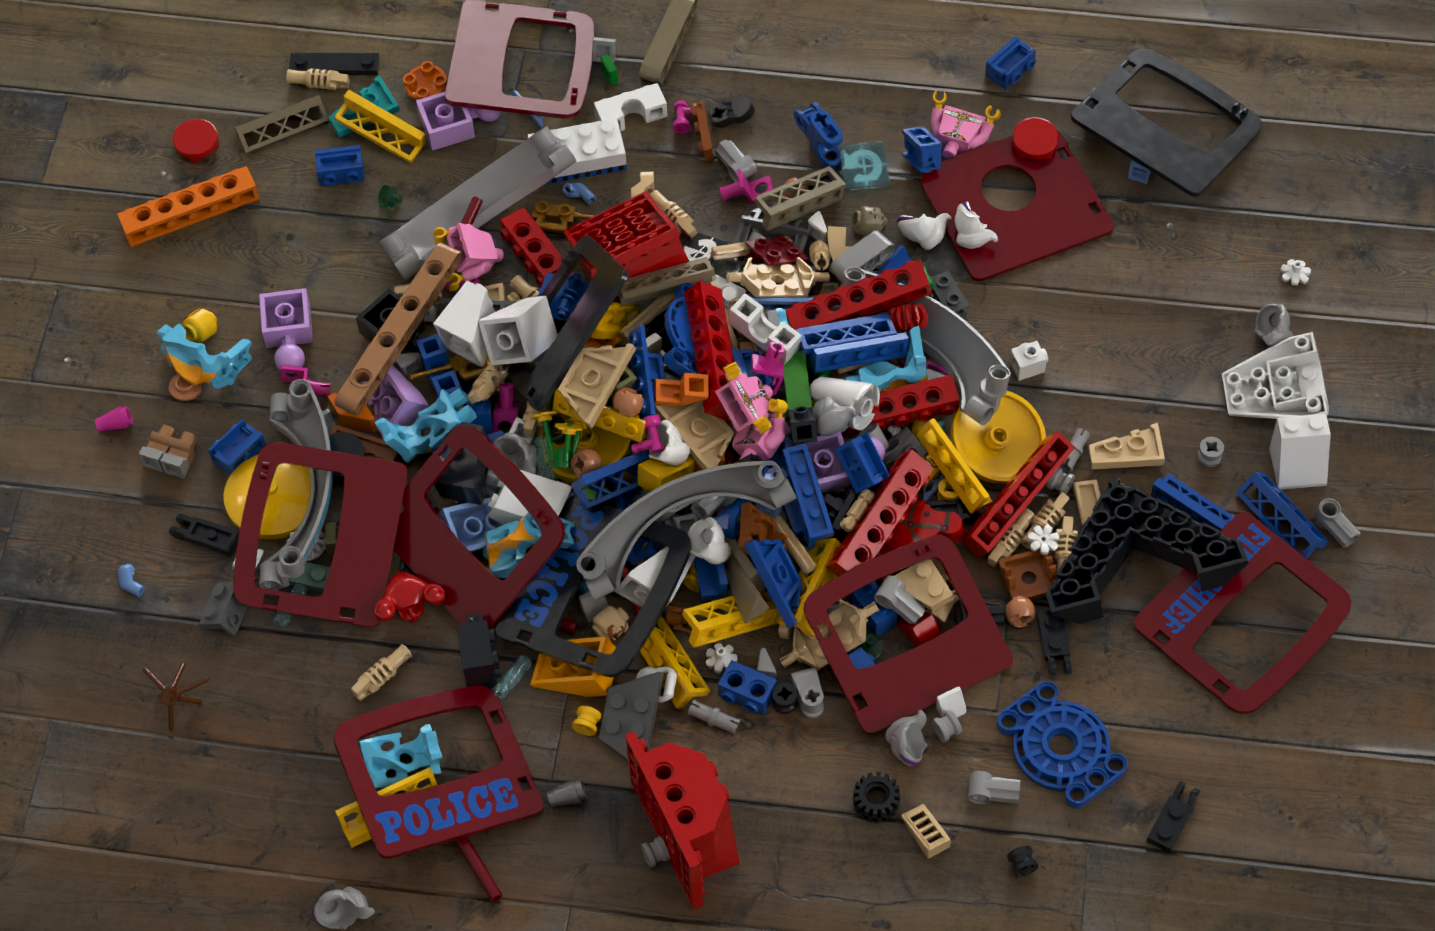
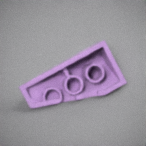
(397, 400)

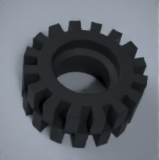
(876, 783)

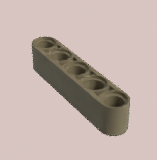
(667, 40)

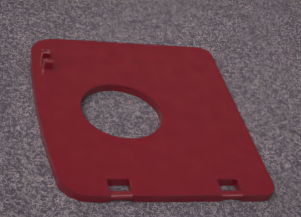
(1048, 225)

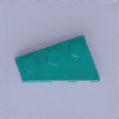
(376, 94)

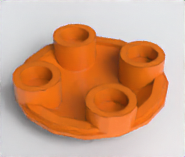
(425, 81)

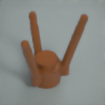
(675, 618)

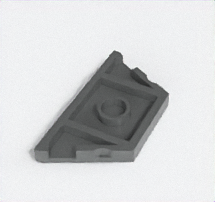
(629, 709)

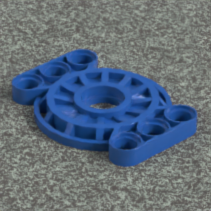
(680, 334)
(1067, 719)

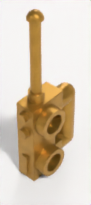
(562, 213)
(460, 366)

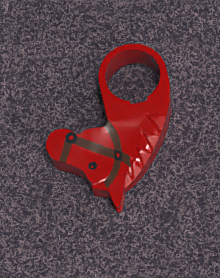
(921, 523)

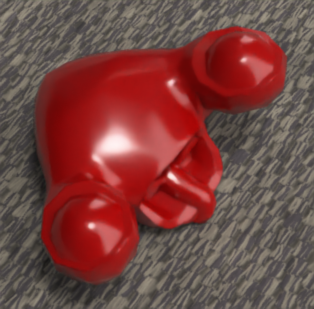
(406, 597)

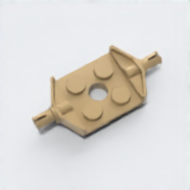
(793, 279)
(849, 625)

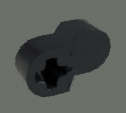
(731, 112)

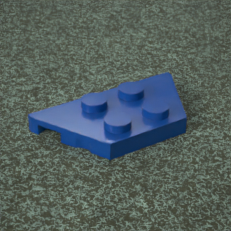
(778, 576)

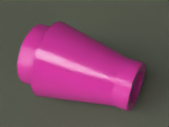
(115, 419)

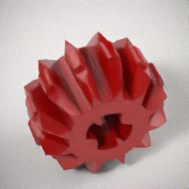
(909, 316)

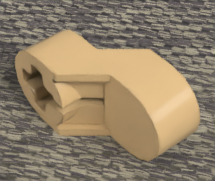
(646, 184)

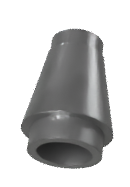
(568, 793)

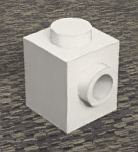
(1028, 360)

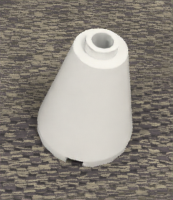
(849, 393)

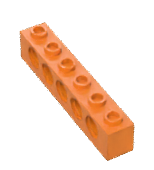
(188, 206)

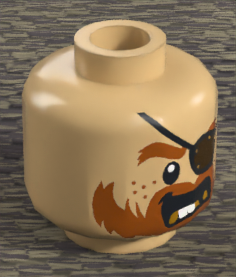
(610, 623)

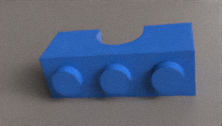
(434, 356)

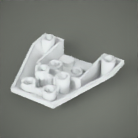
(1278, 382)

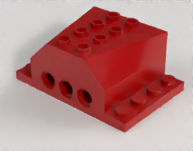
(634, 235)
(685, 809)

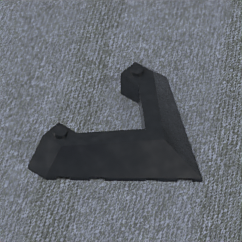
(1129, 520)

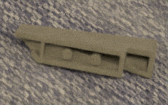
(744, 583)

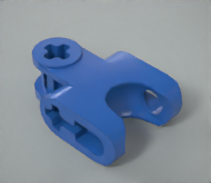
(821, 132)

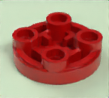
(1035, 138)
(195, 139)

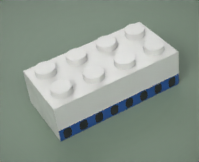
(595, 147)

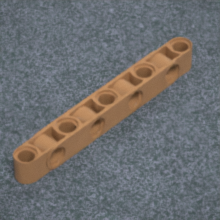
(398, 329)

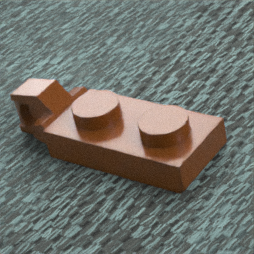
(701, 128)

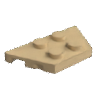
(594, 379)
(702, 432)

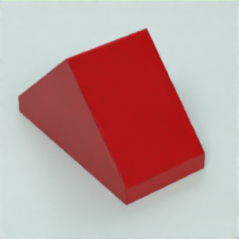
(921, 631)

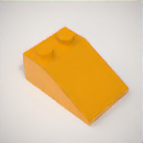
(570, 679)

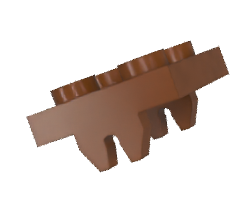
(756, 523)
(1034, 562)

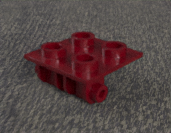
(774, 251)

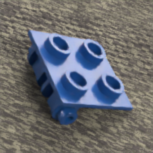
(567, 296)

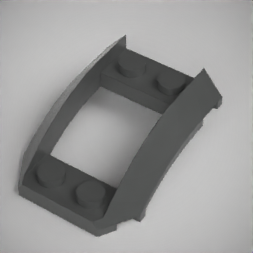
(794, 228)

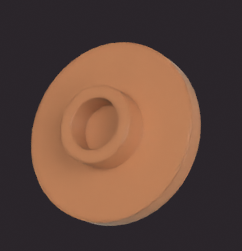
(183, 390)

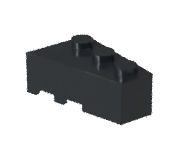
(464, 476)

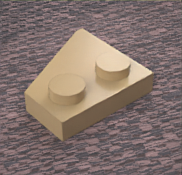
(926, 585)

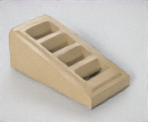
(937, 846)

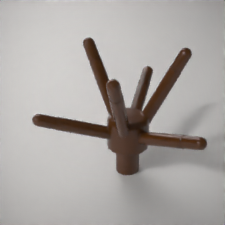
(172, 694)

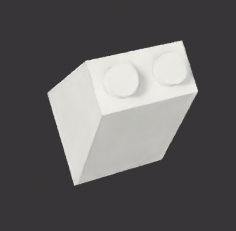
(460, 326)
(519, 331)
(1301, 451)
(507, 508)
(640, 580)

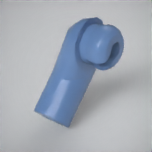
(578, 190)
(126, 582)

